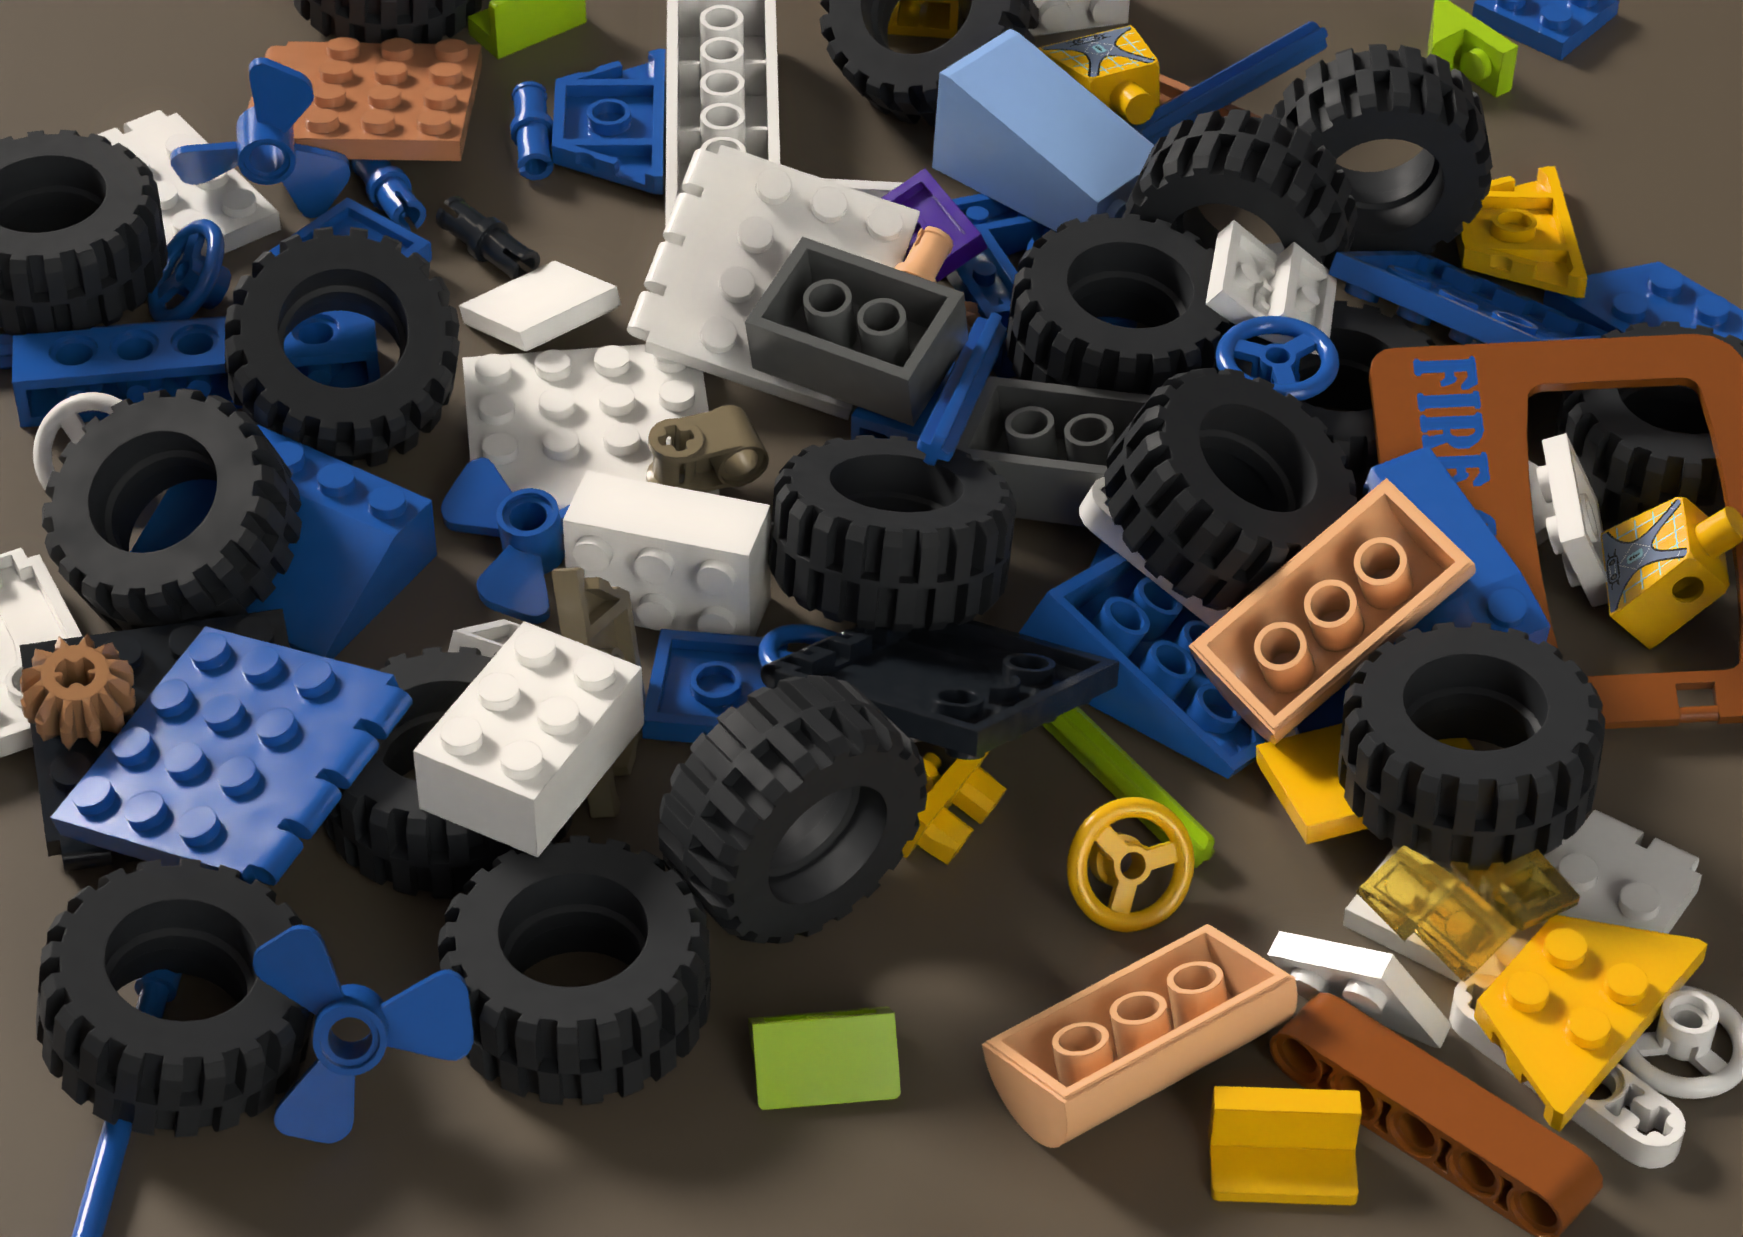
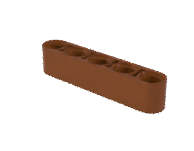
(1439, 1116)

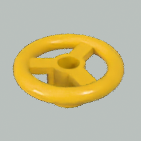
(1106, 858)

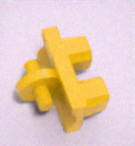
(966, 787)

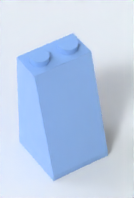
(1033, 135)

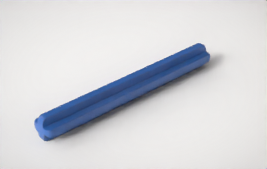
(1237, 80)
(962, 390)

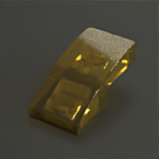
(1521, 890)
(1437, 907)

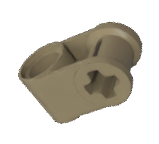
(709, 449)

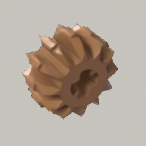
(77, 691)

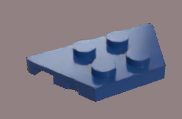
(613, 123)
(1648, 295)

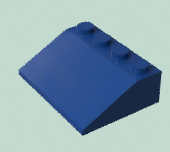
(353, 552)

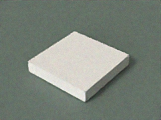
(540, 305)

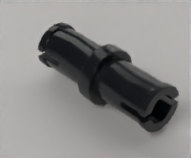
(486, 238)

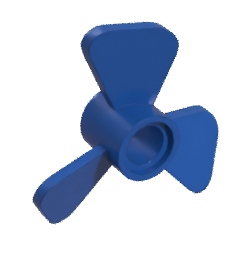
(267, 144)
(529, 536)
(423, 1019)

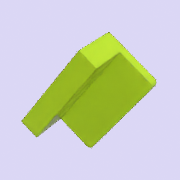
(522, 23)
(825, 1058)

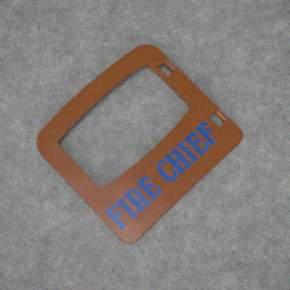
(1473, 416)

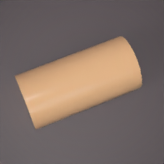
(1330, 610)
(1136, 1034)

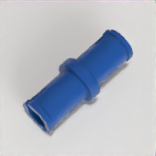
(532, 130)
(390, 191)

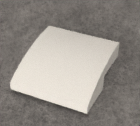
(1256, 282)

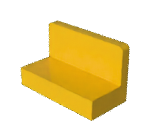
(1284, 1145)

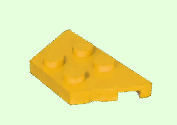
(1525, 236)
(1581, 1003)

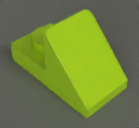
(1472, 48)

